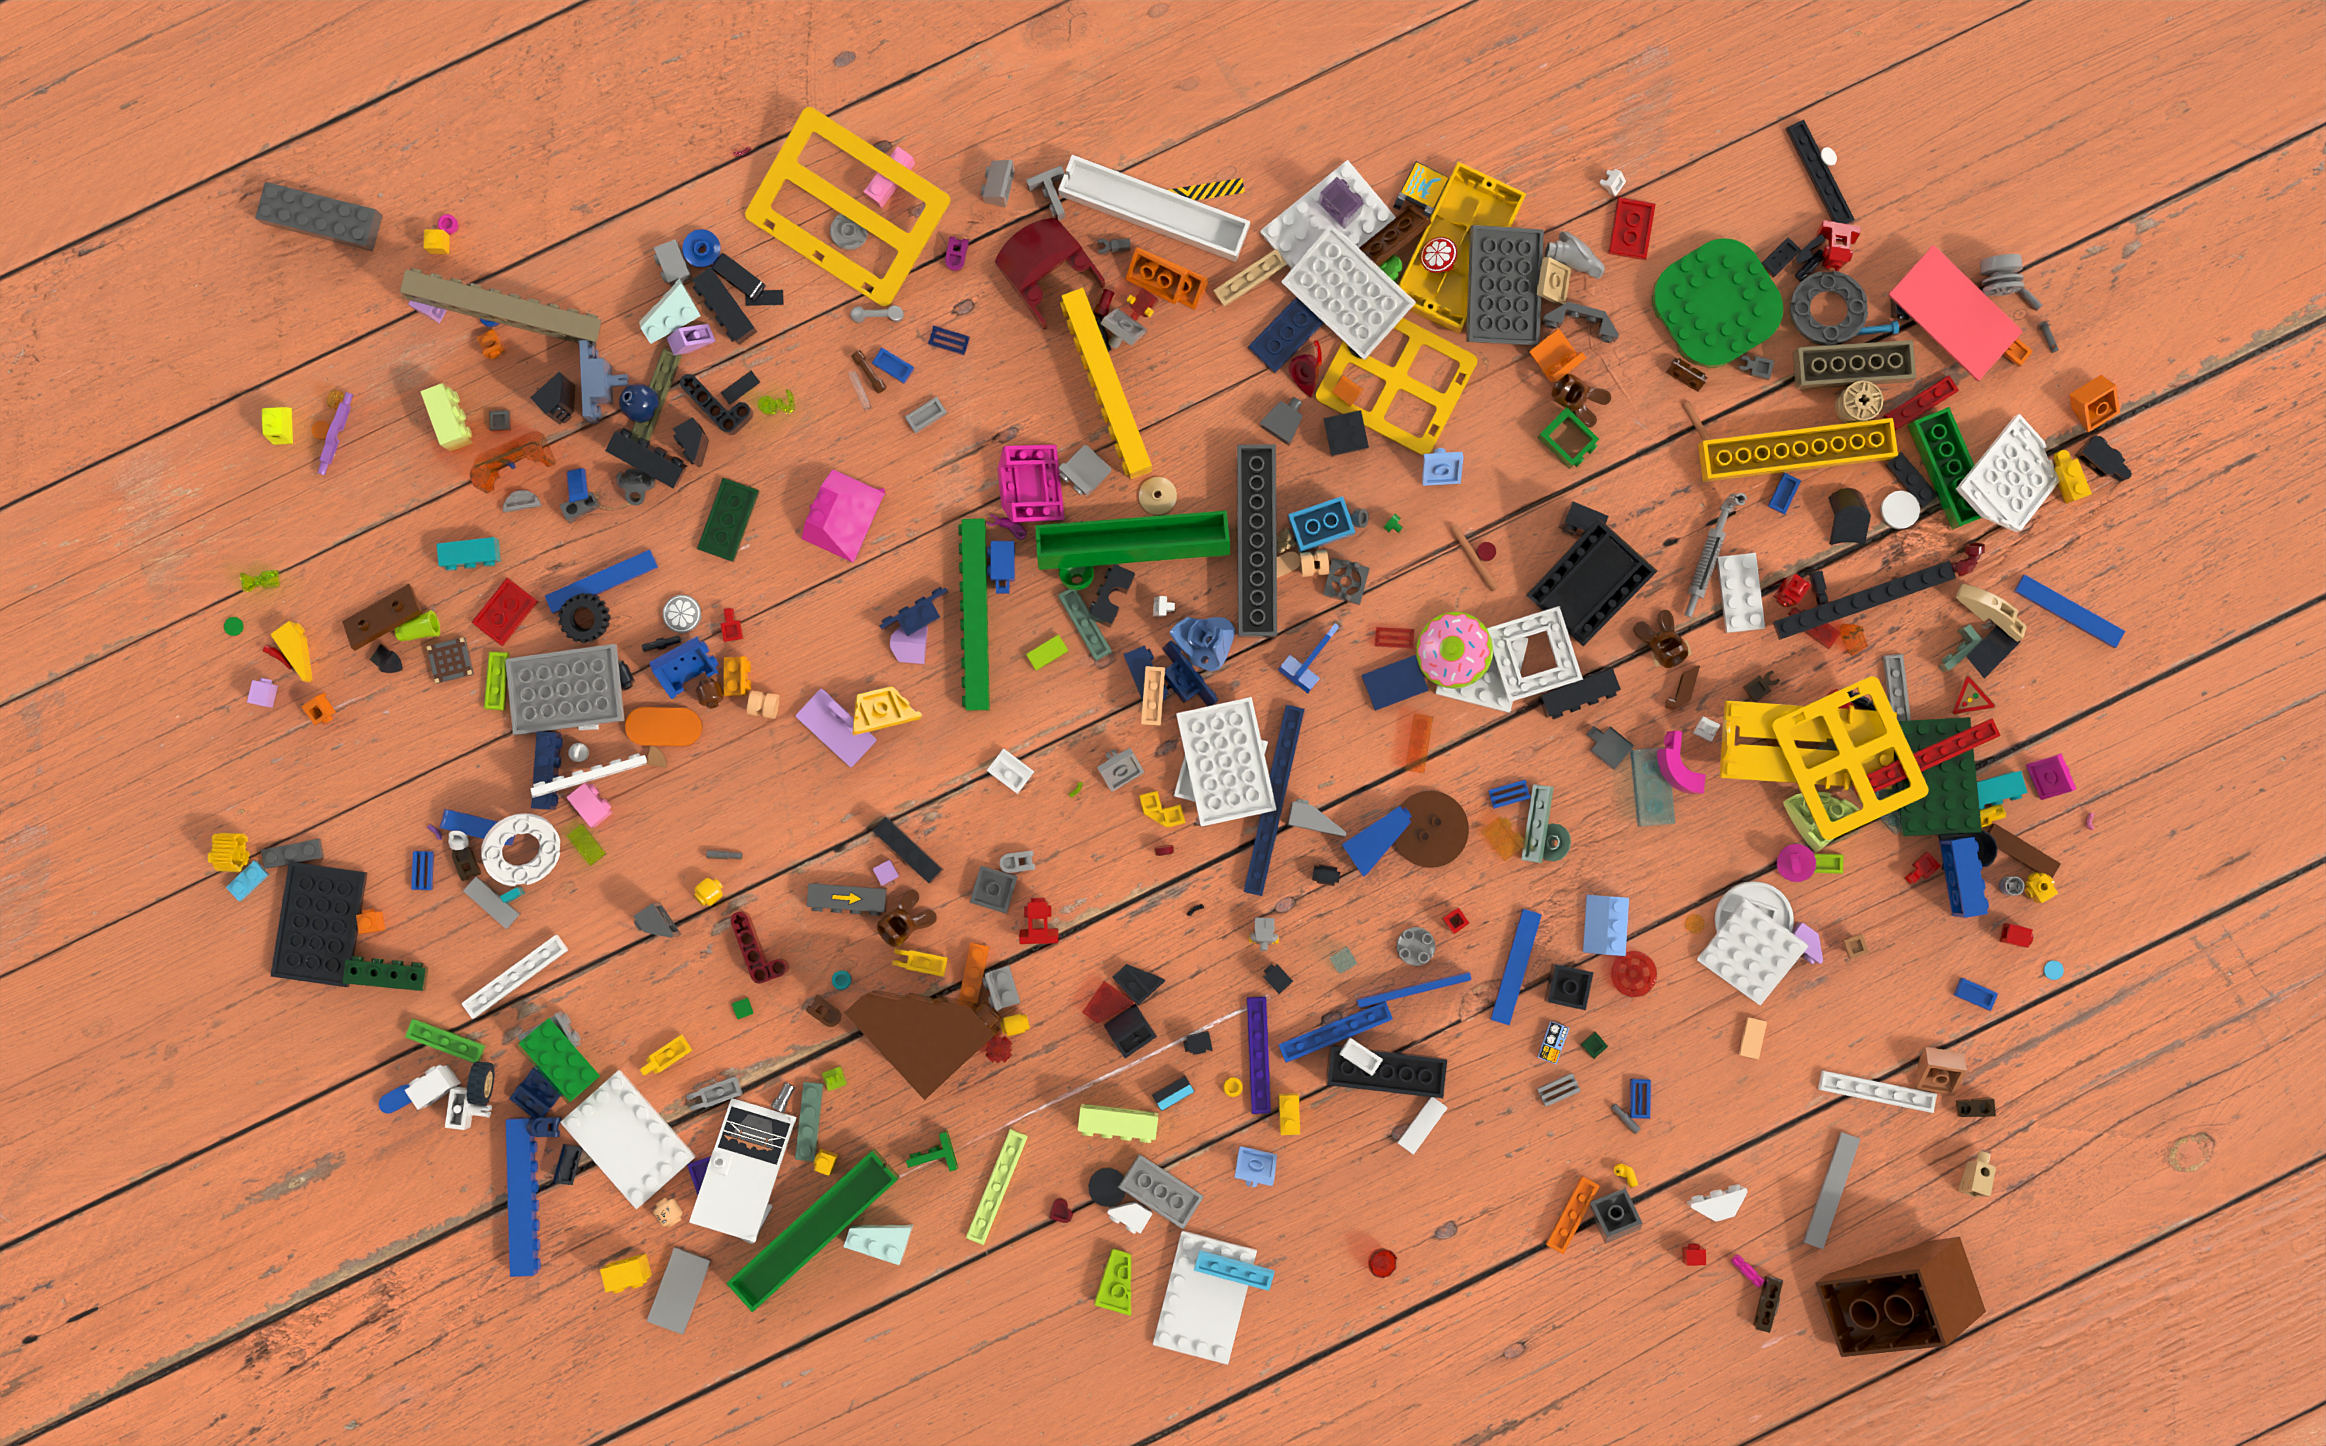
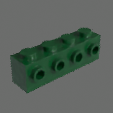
(386, 975)

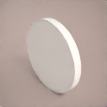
(1828, 156)

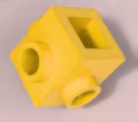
(2040, 887)

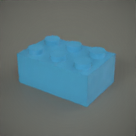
(1321, 524)

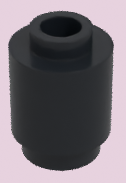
(625, 676)
(1326, 875)

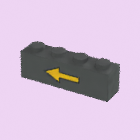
(847, 898)

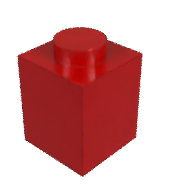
(2016, 935)

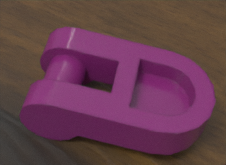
(954, 259)

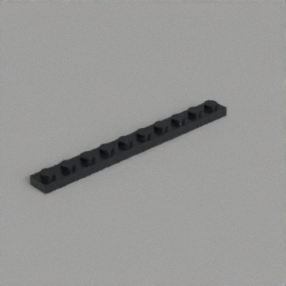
(1864, 600)

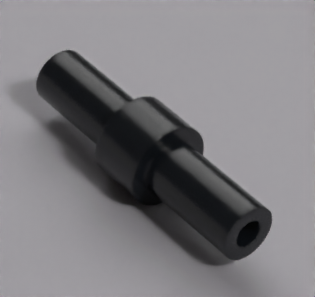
(661, 643)

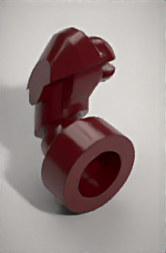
(1966, 566)

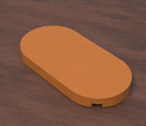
(663, 726)

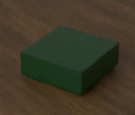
(1594, 1045)

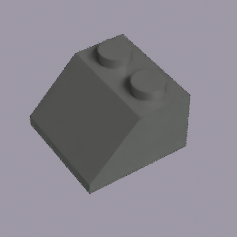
(656, 921)
(1615, 1215)

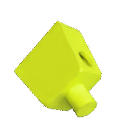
(277, 423)

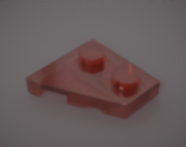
(1106, 1003)

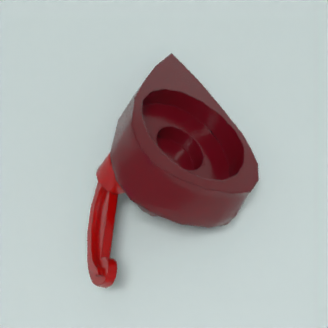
(1305, 370)

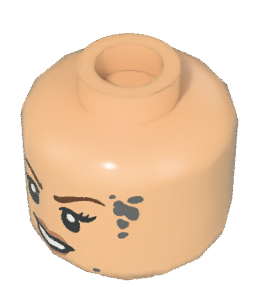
(667, 1212)

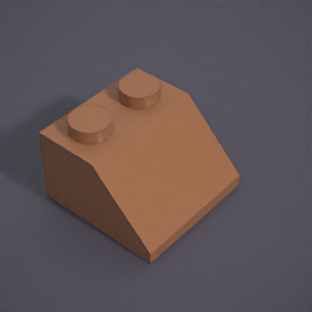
(1940, 1071)

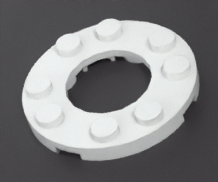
(527, 873)

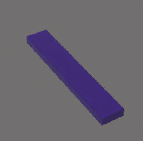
(1258, 1055)

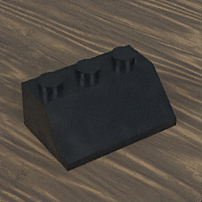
(556, 398)

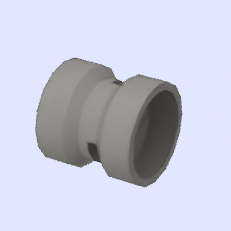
(2014, 883)

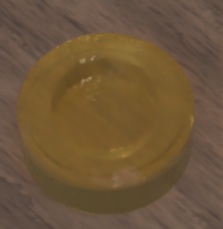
(334, 398)

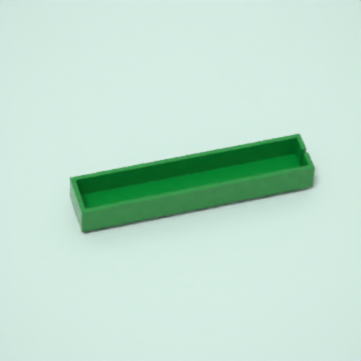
(1132, 540)
(813, 1230)

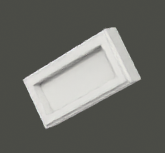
(1360, 1056)

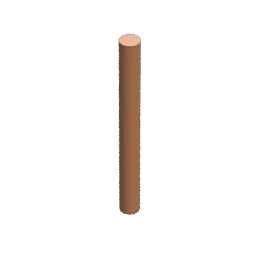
(1696, 421)
(1473, 556)

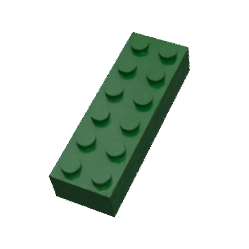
(1946, 463)

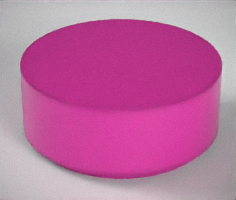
(448, 224)

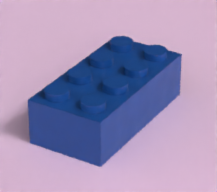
(1964, 877)

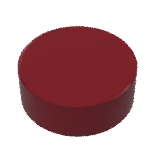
(1486, 551)
(1164, 850)

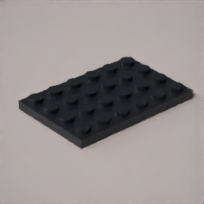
(318, 923)

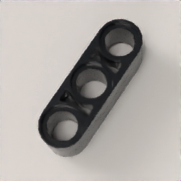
(738, 276)

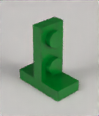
(936, 1153)

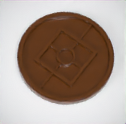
(1436, 830)

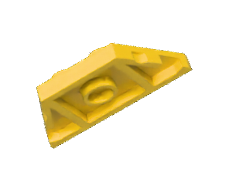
(881, 710)

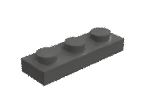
(292, 853)

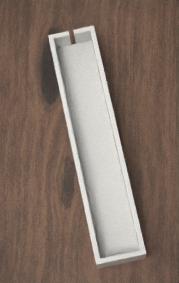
(1154, 208)

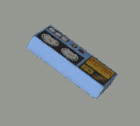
(1553, 1042)

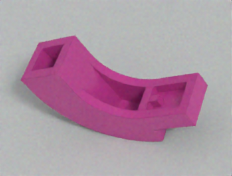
(1673, 768)

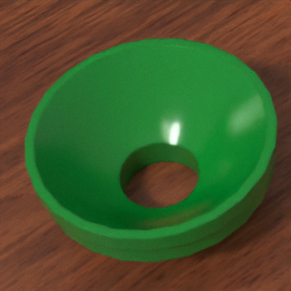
(1067, 574)

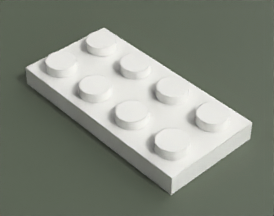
(1740, 593)

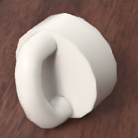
(578, 752)
(458, 840)

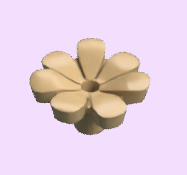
(1284, 541)

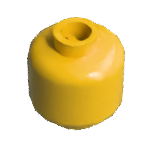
(708, 891)

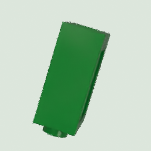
(1557, 450)

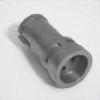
(781, 1100)

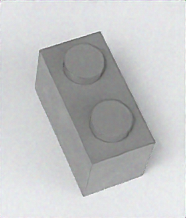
(672, 262)

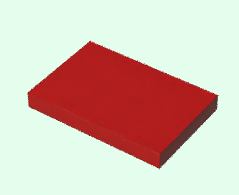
(1631, 228)
(504, 611)

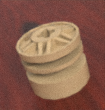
(1851, 410)

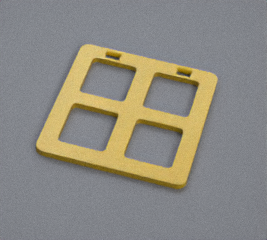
(1397, 379)
(1850, 758)

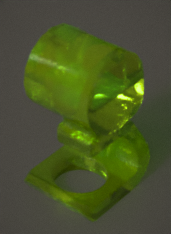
(770, 406)
(267, 580)

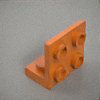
(1556, 356)

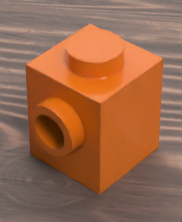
(370, 921)

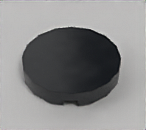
(1104, 1187)

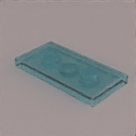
(1651, 789)

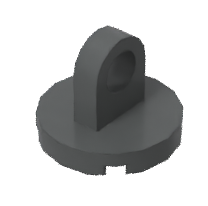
(635, 481)

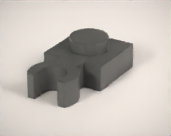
(1759, 367)

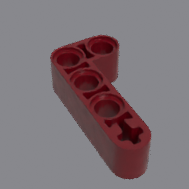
(755, 945)

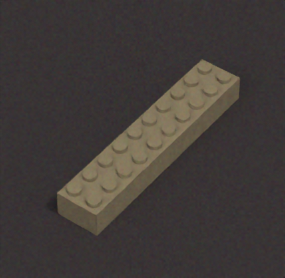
(499, 308)

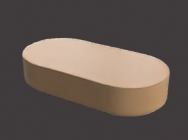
(1287, 563)

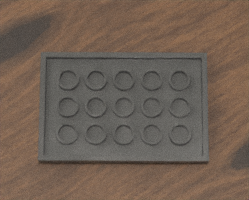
(1504, 285)

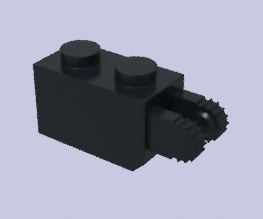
(2103, 459)

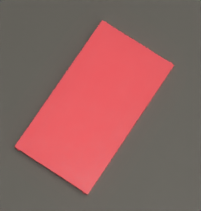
(1955, 313)

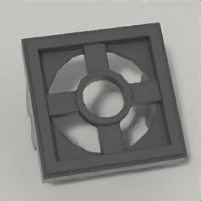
(1338, 564)

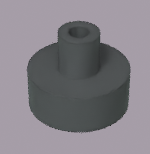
(1360, 518)

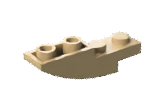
(1988, 605)

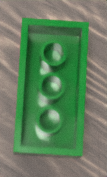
(558, 1060)

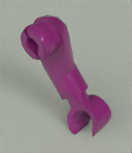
(1017, 530)

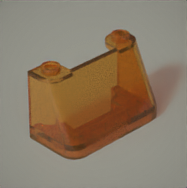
(485, 465)

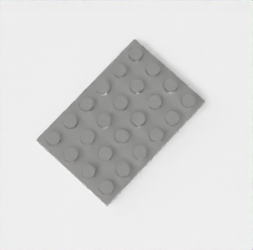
(564, 689)

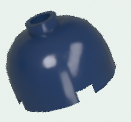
(638, 402)

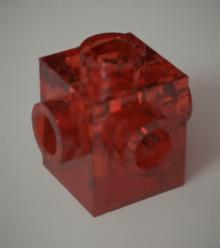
(1002, 1042)

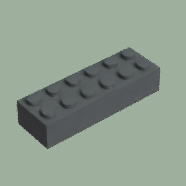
(319, 216)

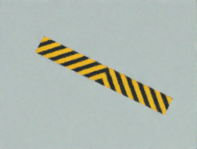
(1211, 190)

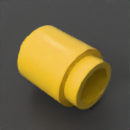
(1015, 1024)

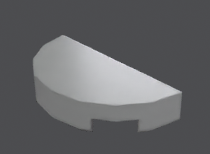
(521, 500)

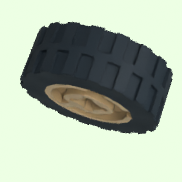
(480, 1083)

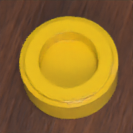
(1232, 1086)

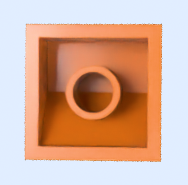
(2095, 402)

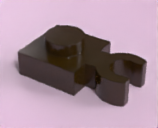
(1759, 687)

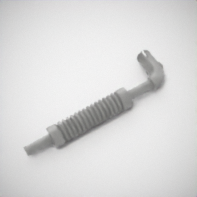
(1710, 553)

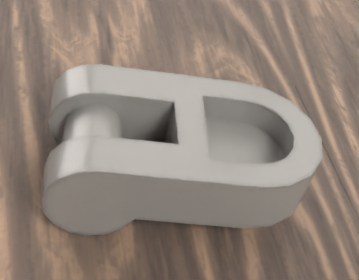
(1010, 862)

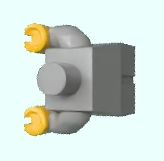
(1264, 933)

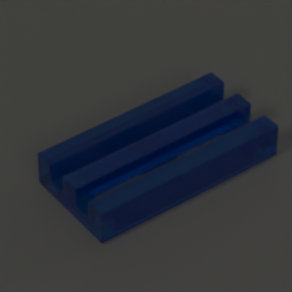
(947, 332)

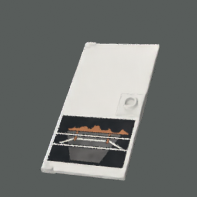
(742, 1170)

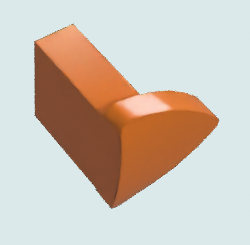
(1347, 390)

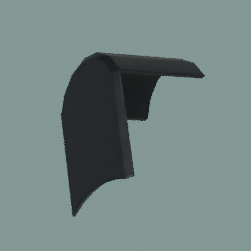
(1850, 518)
(1986, 842)

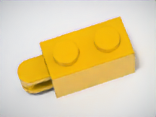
(2072, 479)

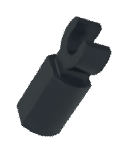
(1819, 587)

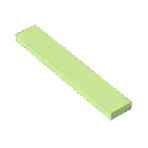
(996, 1186)

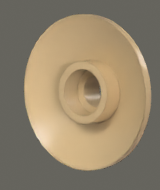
(1157, 505)

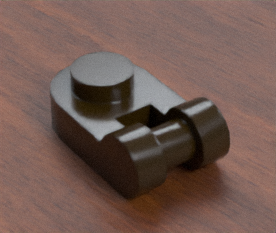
(462, 857)

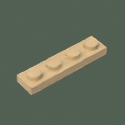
(1250, 278)

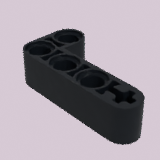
(711, 403)

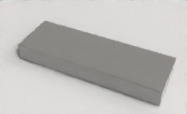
(491, 902)

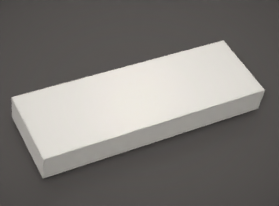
(1422, 1125)

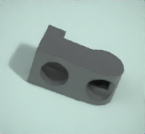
(579, 508)

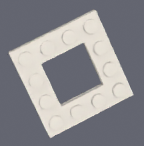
(1567, 666)

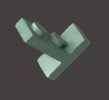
(1963, 649)

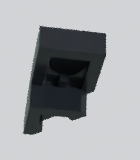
(1805, 253)

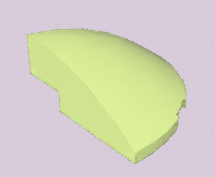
(1803, 820)

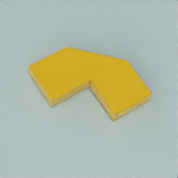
(1167, 817)

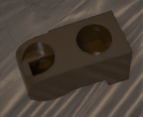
(1976, 1107)

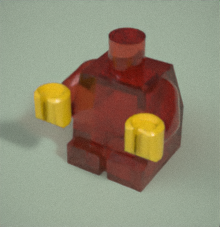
(1142, 304)

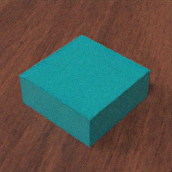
(512, 895)

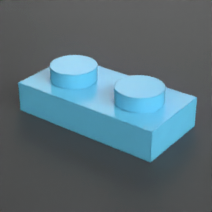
(247, 880)

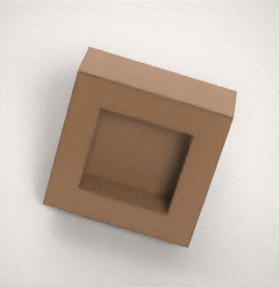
(1855, 946)

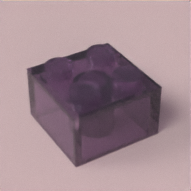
(1341, 202)

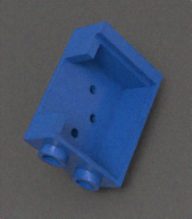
(682, 665)

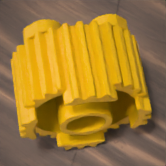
(229, 852)

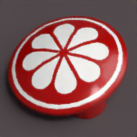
(1439, 255)

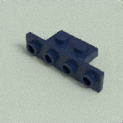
(917, 616)
(1184, 678)

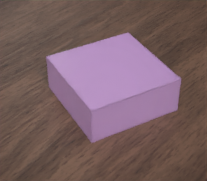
(886, 872)

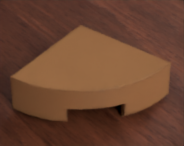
(656, 757)

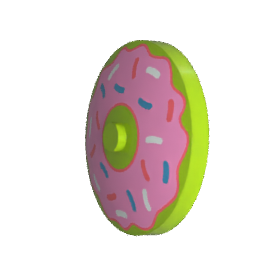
(1454, 650)

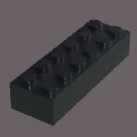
(1396, 1073)

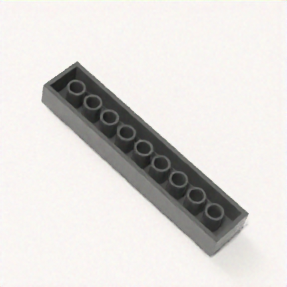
(1256, 541)

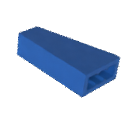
(1374, 841)

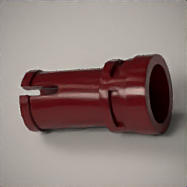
(1102, 308)

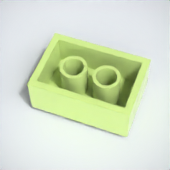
(447, 417)

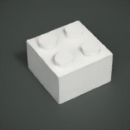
(433, 1086)

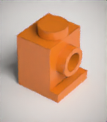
(319, 709)

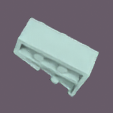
(669, 313)
(880, 1241)

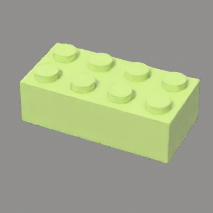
(1118, 1122)

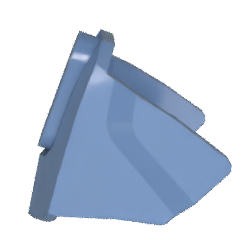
(1204, 640)

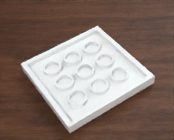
(1489, 688)
(1752, 952)

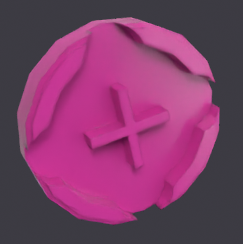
(1796, 863)

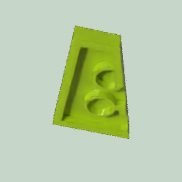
(1115, 1284)

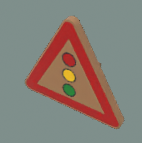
(1971, 698)

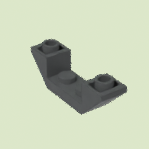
(1575, 311)

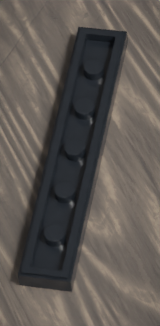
(1819, 173)

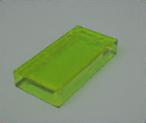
(586, 844)

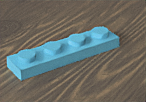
(1234, 1270)

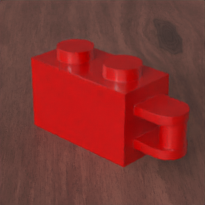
(1791, 591)

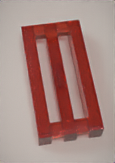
(1388, 637)

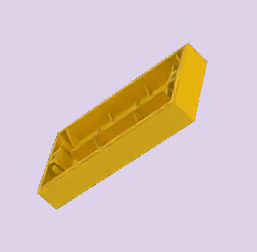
(1462, 204)

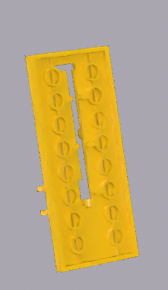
(1769, 762)

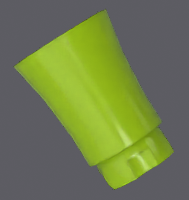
(419, 627)

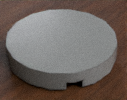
(847, 233)

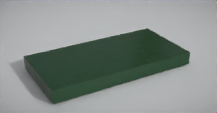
(728, 520)

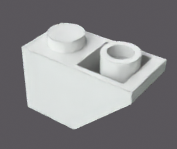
(1132, 1214)

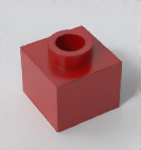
(1462, 921)
(1694, 1255)

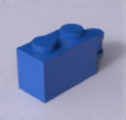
(1002, 564)

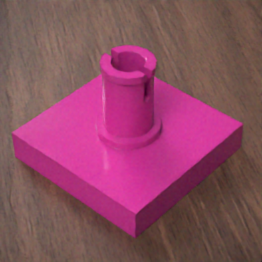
(2051, 776)

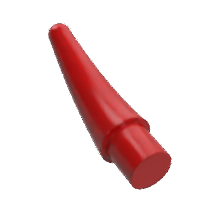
(277, 654)

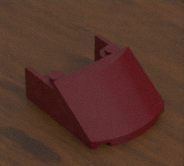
(1037, 252)

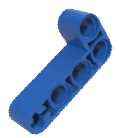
(468, 824)

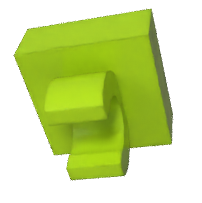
(834, 1078)

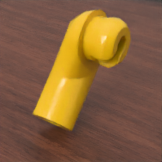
(1626, 1172)

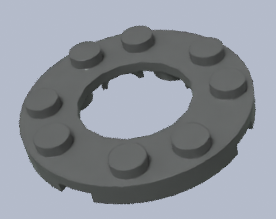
(1832, 282)

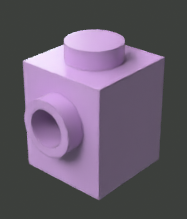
(262, 693)

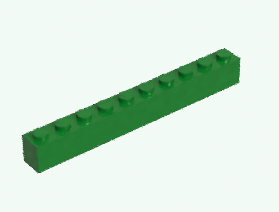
(975, 615)

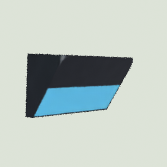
(1173, 1093)

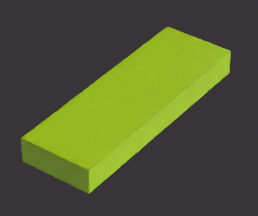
(496, 681)

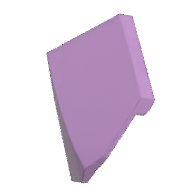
(909, 648)

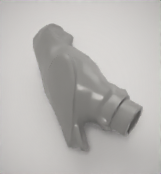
(1575, 255)

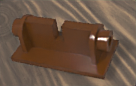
(1679, 370)

